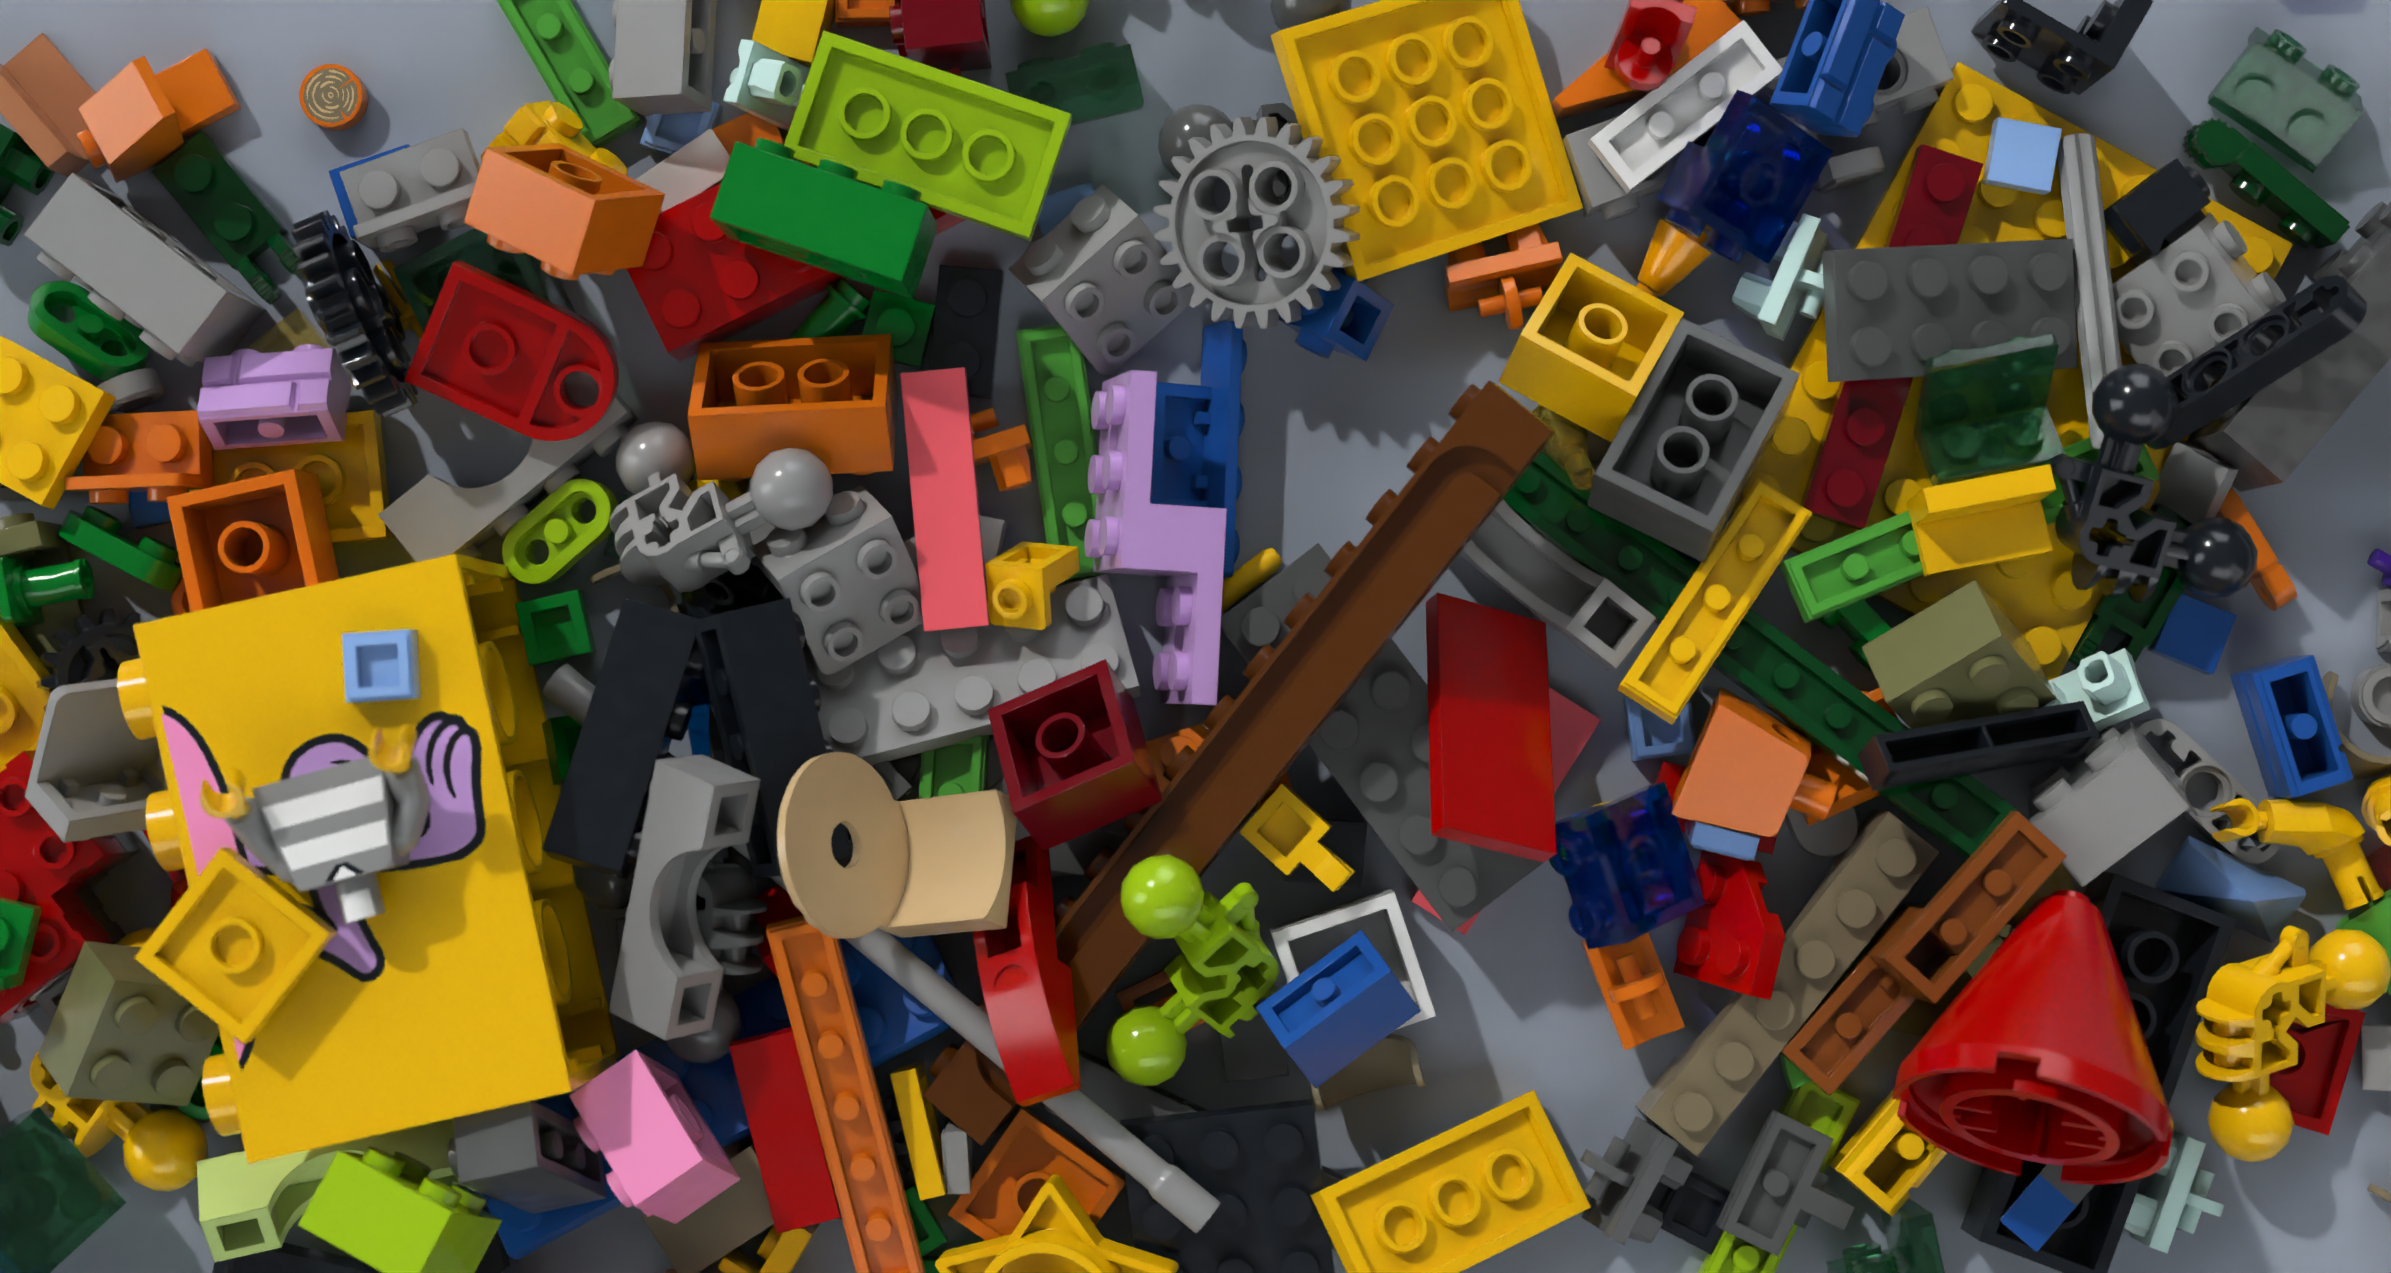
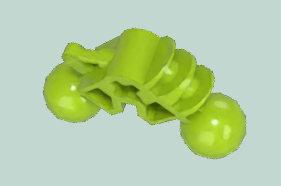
(1215, 977)

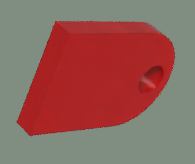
(510, 356)

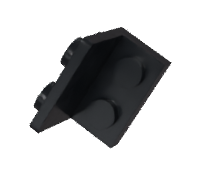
(2062, 56)

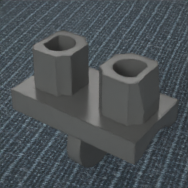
(1627, 1179)

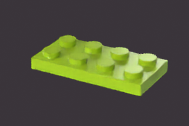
(931, 130)

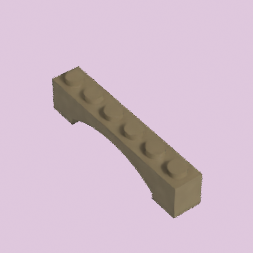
(1835, 925)

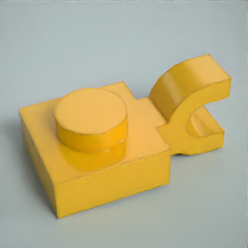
(1291, 834)

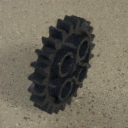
(354, 313)

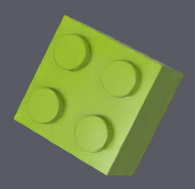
(397, 1216)

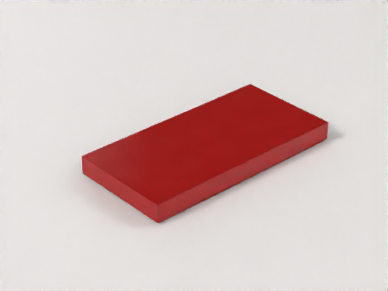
(1489, 728)

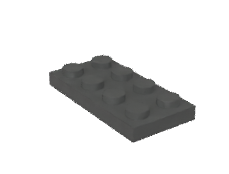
(1915, 302)

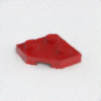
(1733, 935)
(2322, 1067)

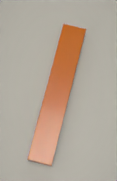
(845, 1098)

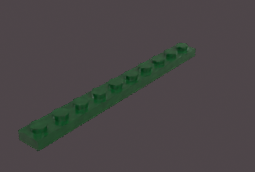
(1755, 656)

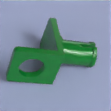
(28, 588)

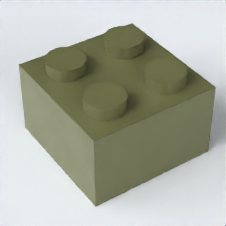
(1957, 663)
(125, 1032)

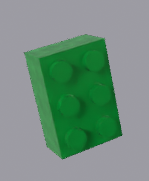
(825, 217)

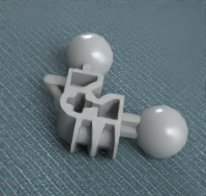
(700, 534)

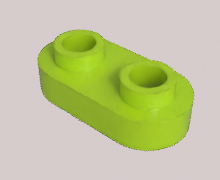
(563, 530)

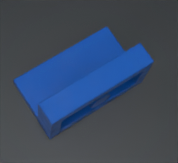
(1337, 1009)

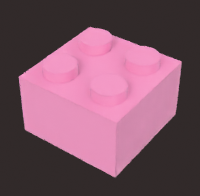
(652, 1139)

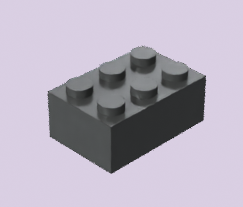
(1692, 439)

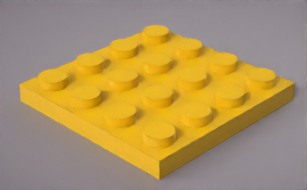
(1431, 123)

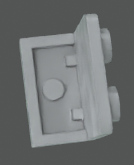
(1103, 280)
(2191, 297)
(845, 579)
(90, 767)

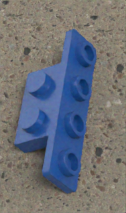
(1200, 434)

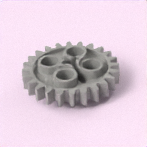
(1309, 215)

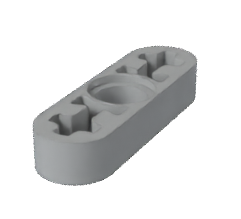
(2179, 746)

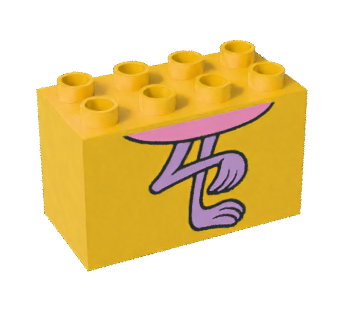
(487, 953)

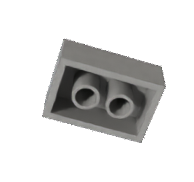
(141, 273)

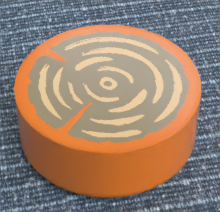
(333, 97)

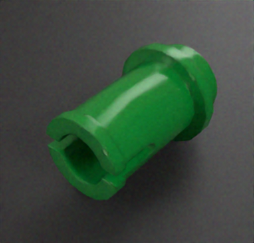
(834, 312)

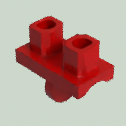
(1649, 41)

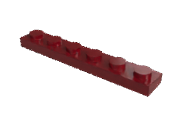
(1869, 410)

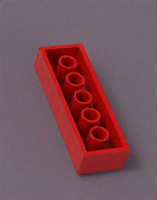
(713, 287)

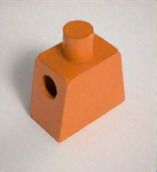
(1749, 771)

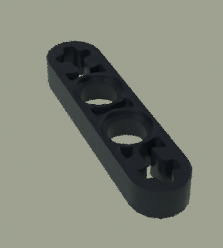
(2306, 328)

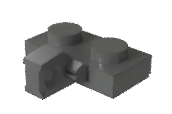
(1782, 1186)

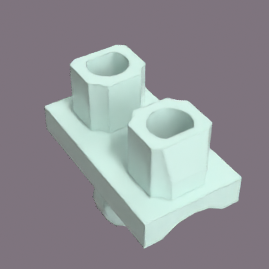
(766, 84)
(1778, 300)
(2105, 685)
(2173, 1196)

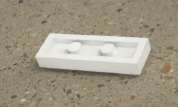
(1684, 106)

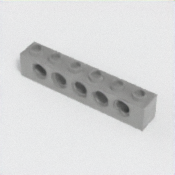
(1914, 75)

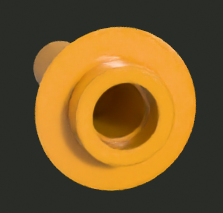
(1670, 259)

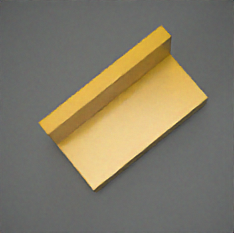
(1982, 520)

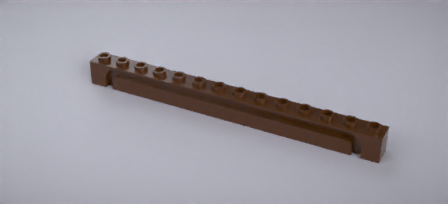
(1277, 713)

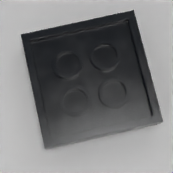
(1263, 1172)

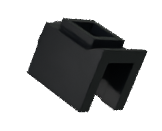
(2157, 211)

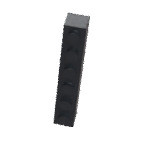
(1977, 745)

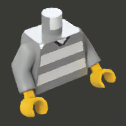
(333, 822)

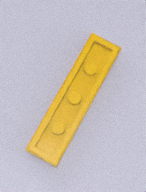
(1714, 601)

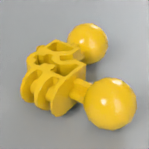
(2248, 1022)
(158, 1145)

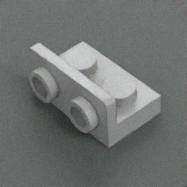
(412, 190)

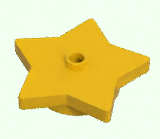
(1053, 1239)

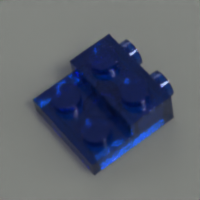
(1744, 180)
(1625, 867)

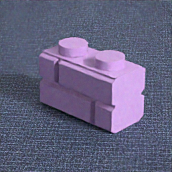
(274, 398)

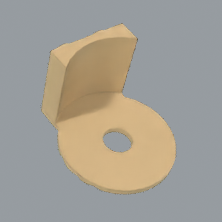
(913, 862)

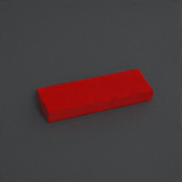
(784, 1130)

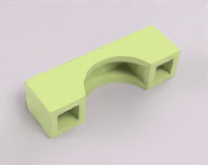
(256, 1203)

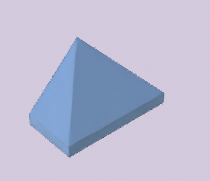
(2231, 887)

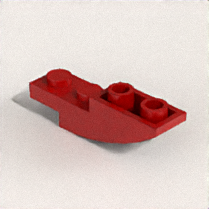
(1028, 987)

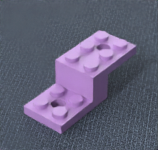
(1157, 540)

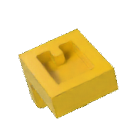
(1022, 583)
(778, 1250)

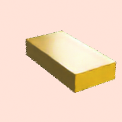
(920, 1129)

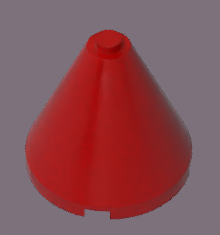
(2042, 1059)

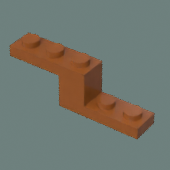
(1923, 951)

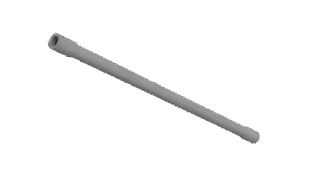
(1164, 1181)

